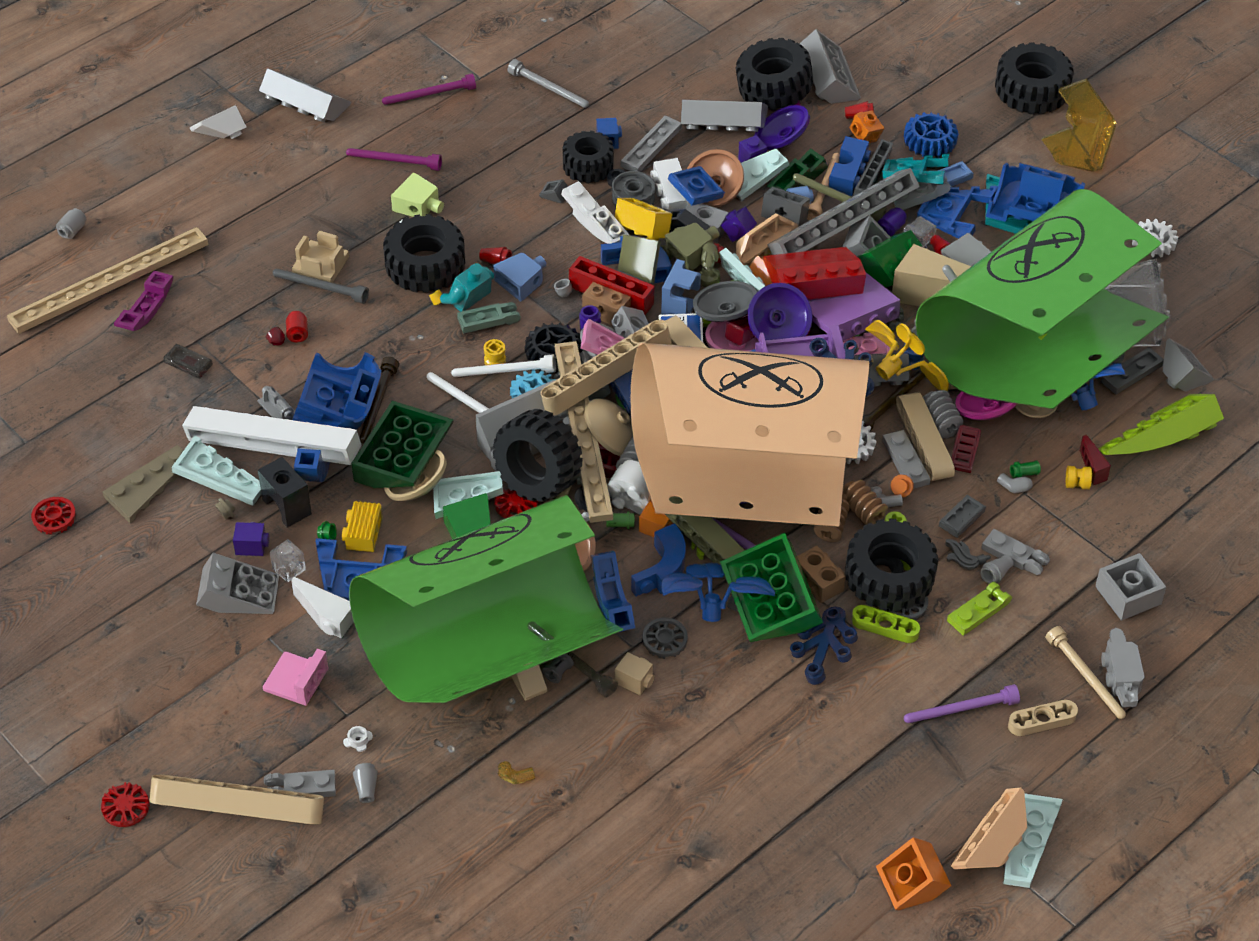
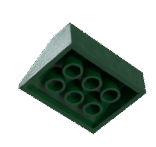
(399, 447)

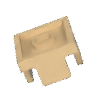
(321, 258)

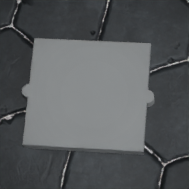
(966, 250)

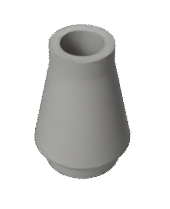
(996, 569)
(365, 780)

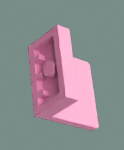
(297, 677)

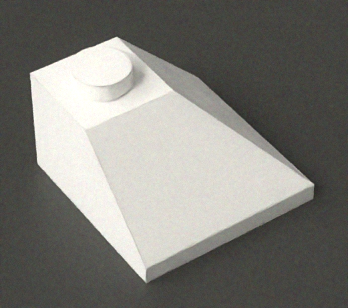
(222, 124)

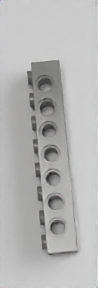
(846, 213)

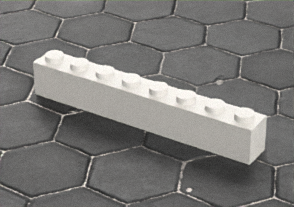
(271, 434)

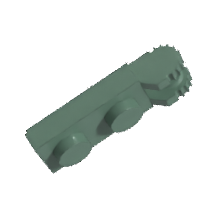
(488, 316)

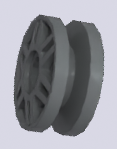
(633, 185)

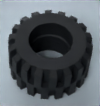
(588, 156)

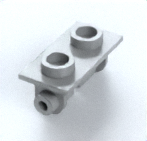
(275, 404)

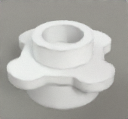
(358, 733)

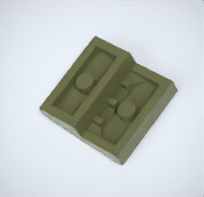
(639, 257)

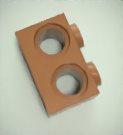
(821, 574)

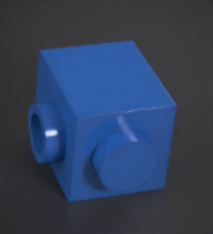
(609, 127)

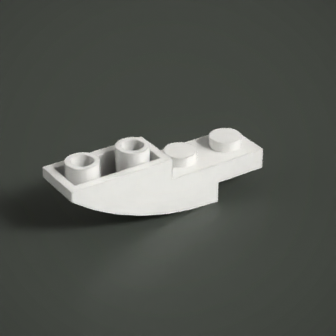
(591, 215)

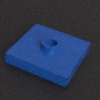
(696, 185)

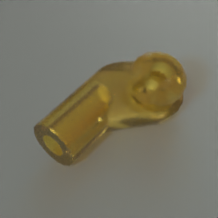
(513, 776)

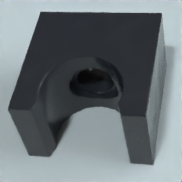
(285, 487)

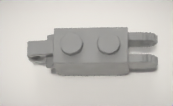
(1123, 668)

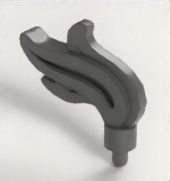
(962, 555)

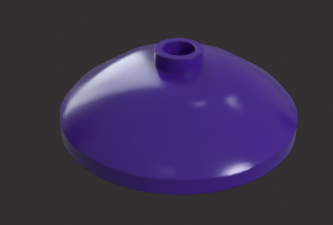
(784, 127)
(788, 304)

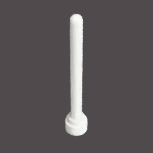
(546, 364)
(456, 392)

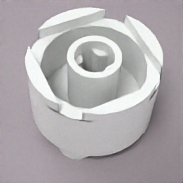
(629, 487)

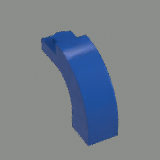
(611, 254)
(310, 465)
(671, 547)
(610, 591)

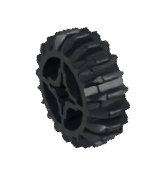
(543, 340)

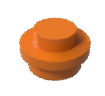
(902, 485)

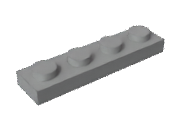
(651, 144)

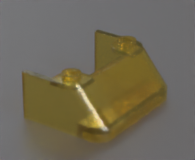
(1092, 132)

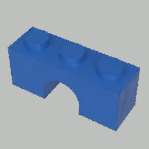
(851, 165)

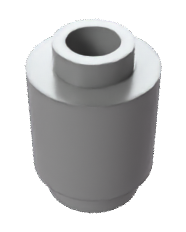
(71, 223)

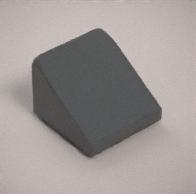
(553, 190)

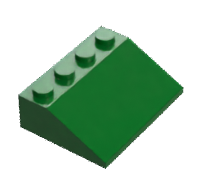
(793, 606)

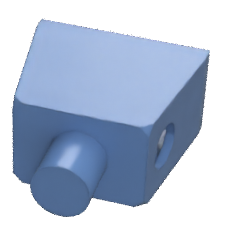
(519, 274)

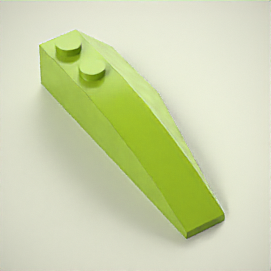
(1168, 425)

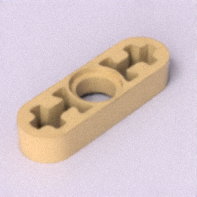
(1051, 710)

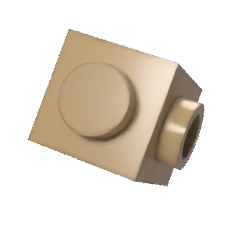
(634, 673)

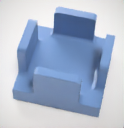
(674, 286)

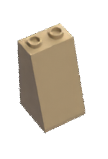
(922, 275)

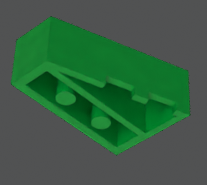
(886, 256)

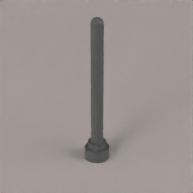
(359, 293)

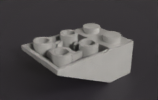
(236, 587)

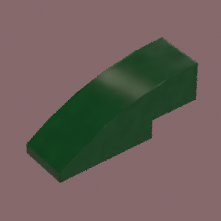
(809, 165)

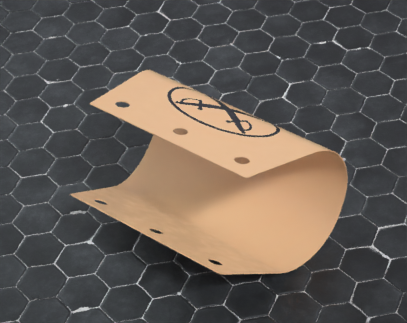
(746, 430)

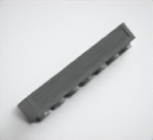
(875, 166)

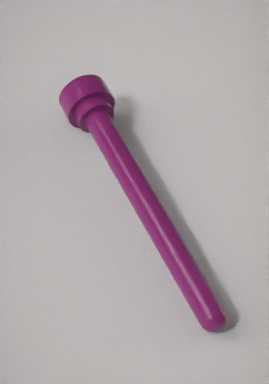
(467, 82)
(433, 162)

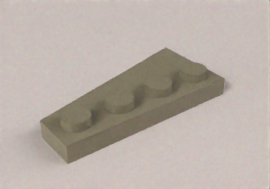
(141, 486)

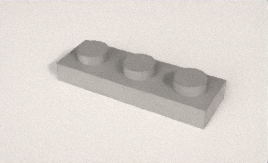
(906, 458)

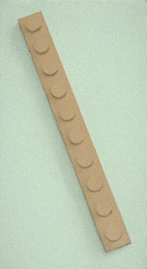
(107, 280)
(592, 470)

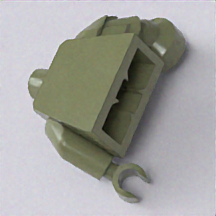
(695, 247)

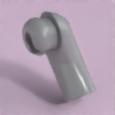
(1015, 485)
(890, 501)

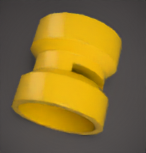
(494, 352)
(1078, 477)

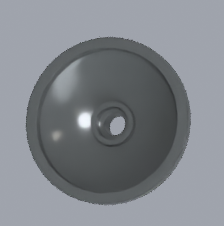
(724, 301)

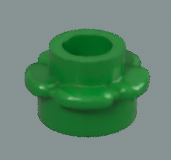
(327, 531)

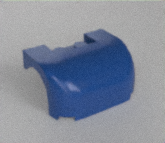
(1029, 192)
(338, 394)

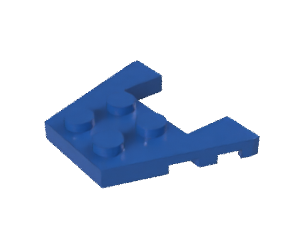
(948, 208)
(339, 573)

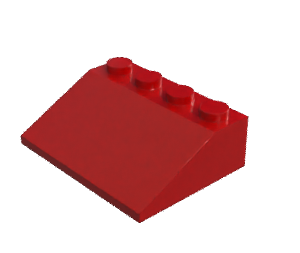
(819, 272)

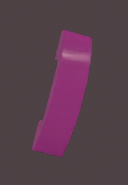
(147, 304)

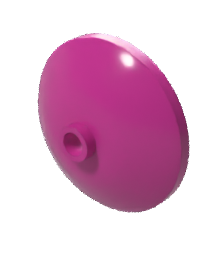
(981, 408)

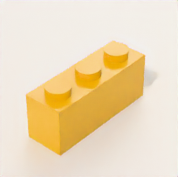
(643, 218)

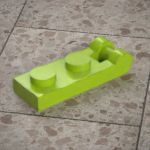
(979, 609)

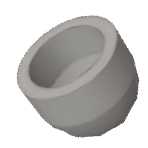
(563, 287)

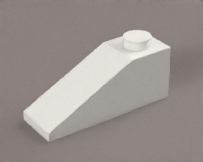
(326, 609)

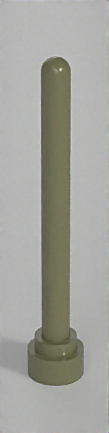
(833, 193)

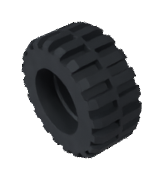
(771, 57)
(1016, 73)
(418, 235)
(554, 442)
(896, 541)

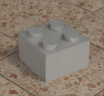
(1130, 586)

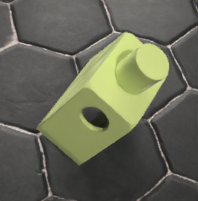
(416, 197)

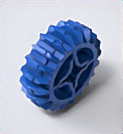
(930, 134)

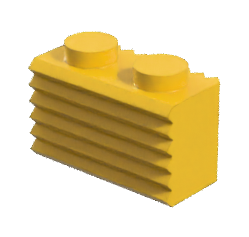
(363, 526)

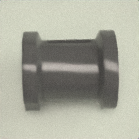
(557, 667)

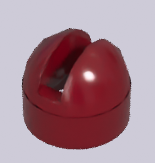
(275, 336)

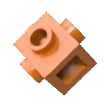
(866, 126)

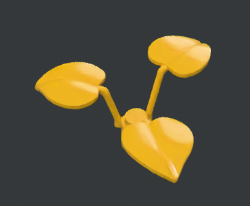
(892, 364)

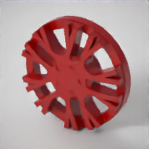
(512, 503)
(53, 515)
(125, 805)

